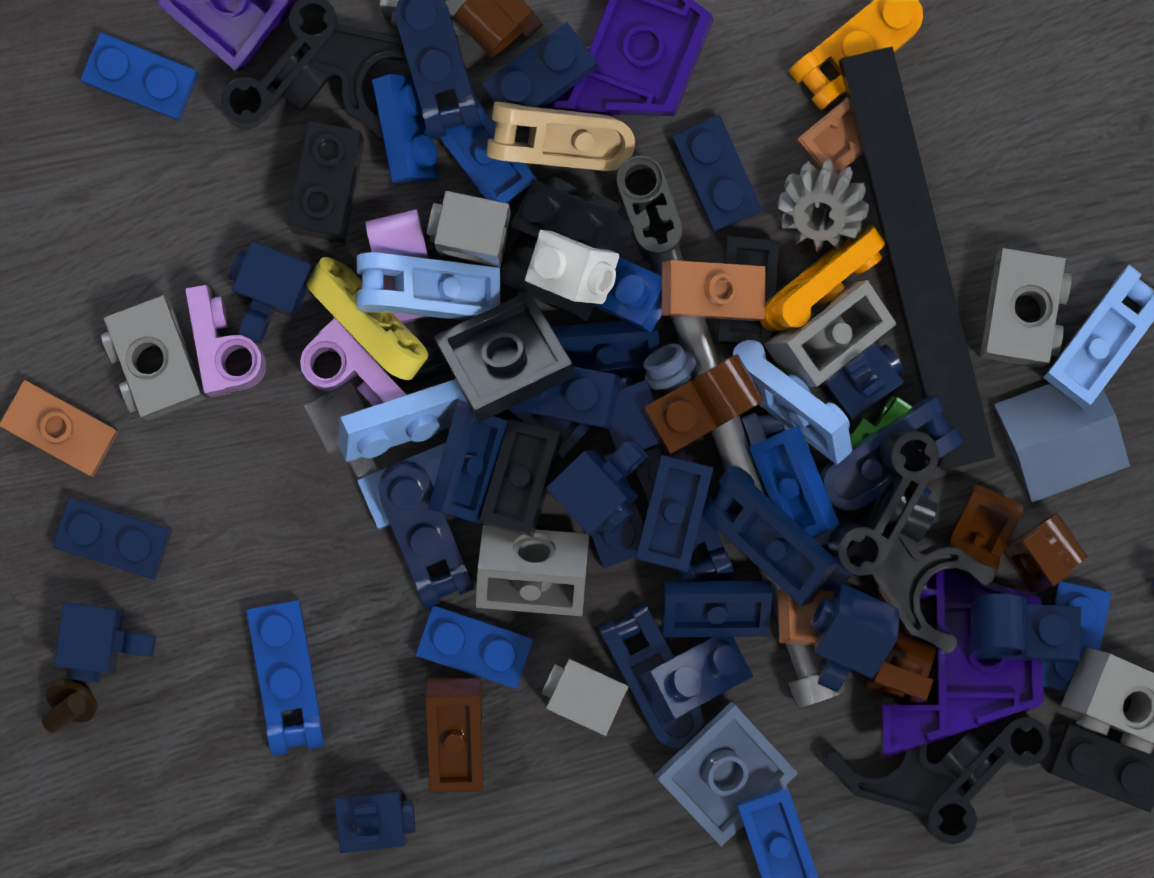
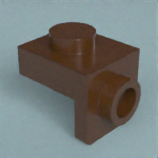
(985, 525)

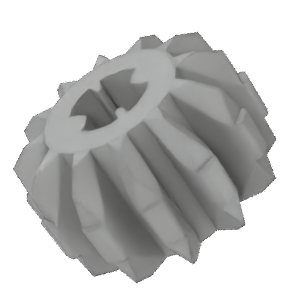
(803, 209)

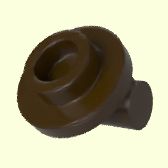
(69, 702)

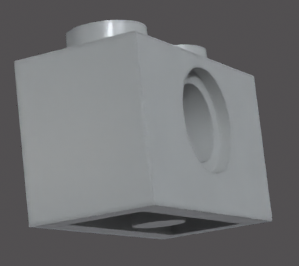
(470, 229)
(1004, 333)
(832, 334)
(176, 381)
(532, 572)
(1099, 692)
(584, 695)

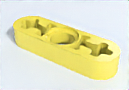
(377, 332)

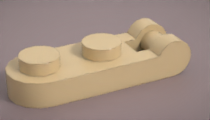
(560, 138)

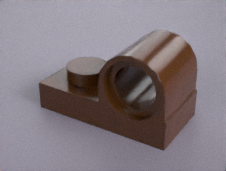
(497, 22)
(702, 405)
(1045, 554)
(905, 671)
(454, 734)

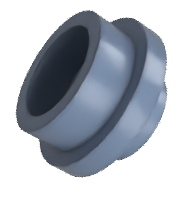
(669, 368)

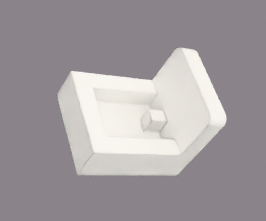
(572, 268)

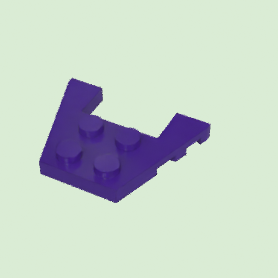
(643, 58)
(967, 688)

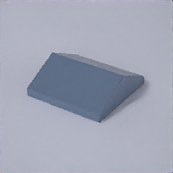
(1059, 441)
(723, 767)

